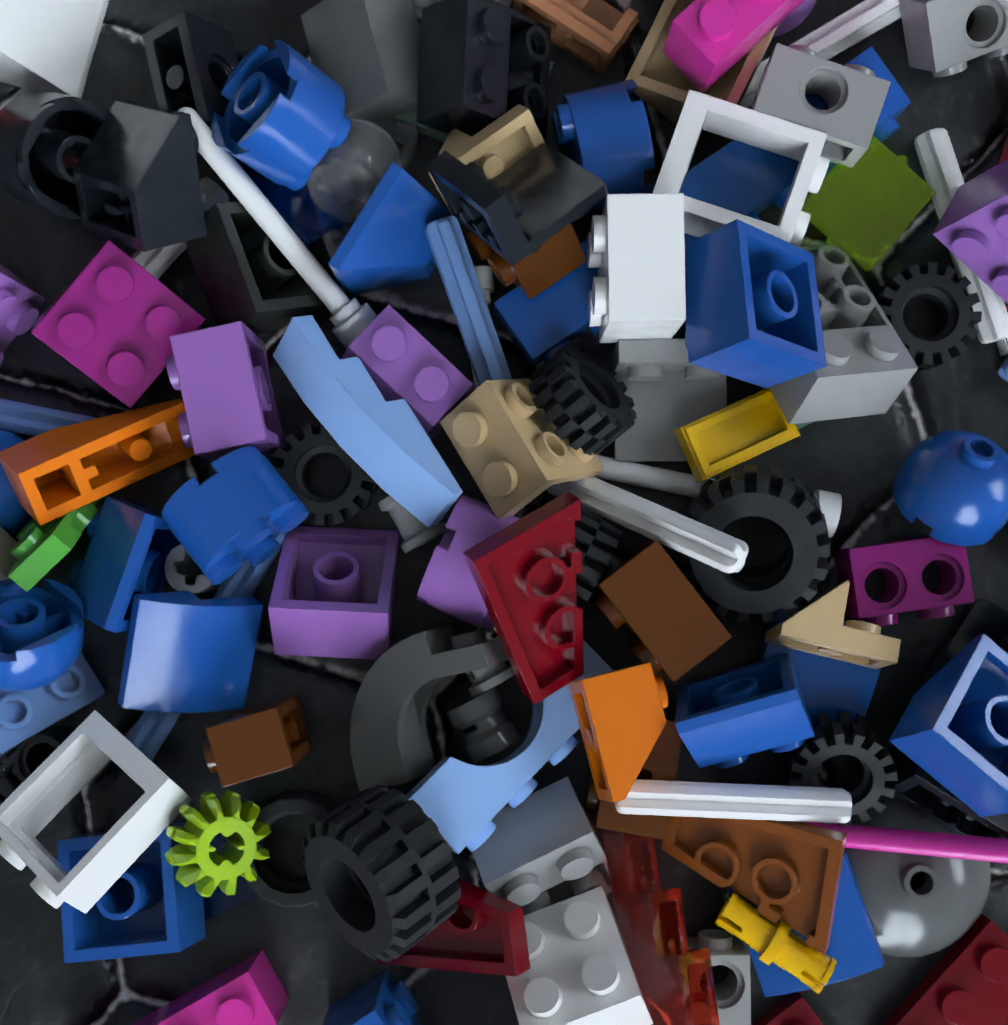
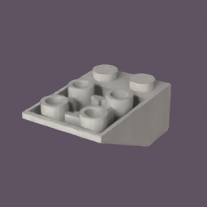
(861, 347)

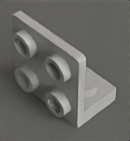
(665, 396)

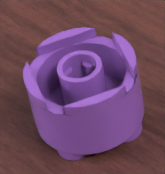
(448, 579)

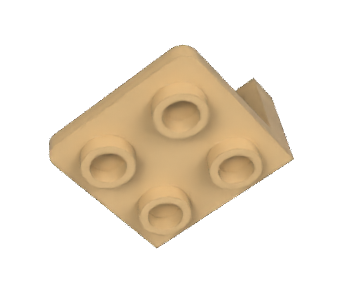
(512, 447)

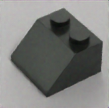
(247, 273)

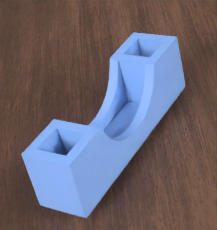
(468, 796)

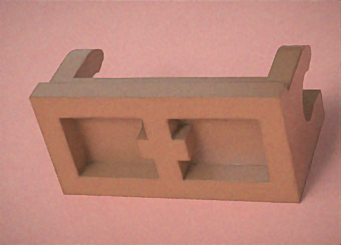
(584, 28)

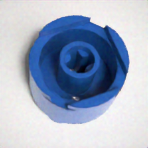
(280, 115)
(607, 136)
(233, 514)

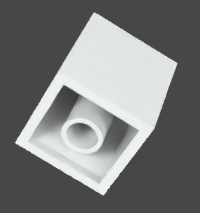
(49, 43)

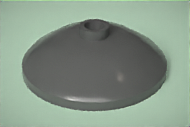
(922, 918)

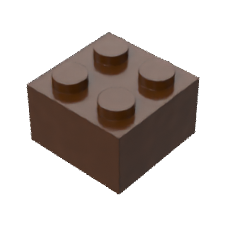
(659, 611)

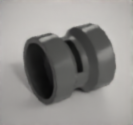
(483, 725)

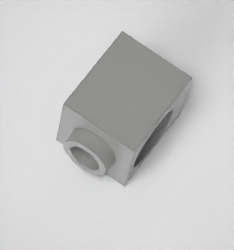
(734, 992)

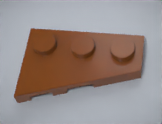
(777, 865)

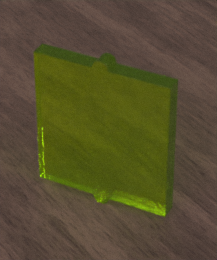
(868, 204)

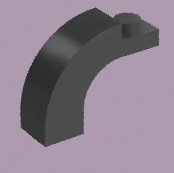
(391, 705)

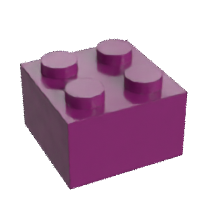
(116, 323)

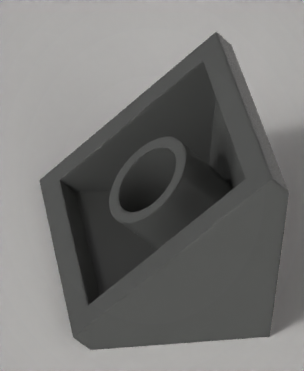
(369, 52)

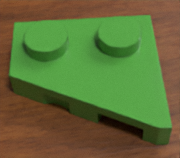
(47, 544)

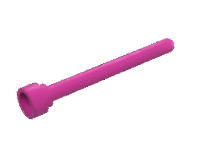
(923, 842)

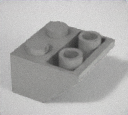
(543, 850)

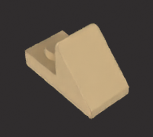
(496, 145)
(821, 632)

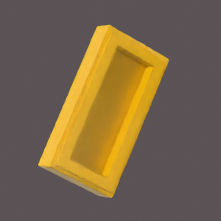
(734, 434)

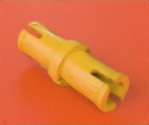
(775, 943)

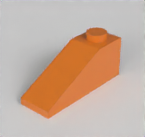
(93, 458)

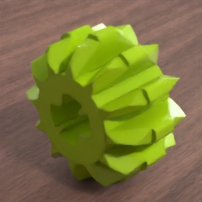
(198, 858)

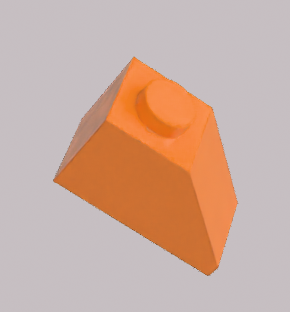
(619, 724)

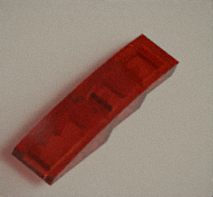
(671, 976)

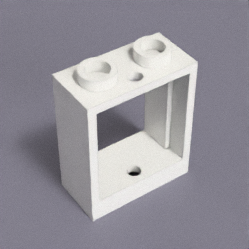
(755, 129)
(56, 784)

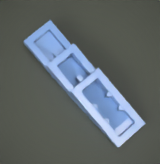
(373, 432)

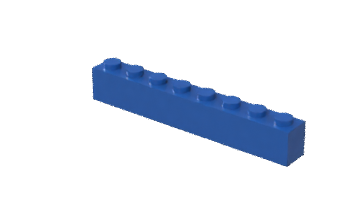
(732, 178)

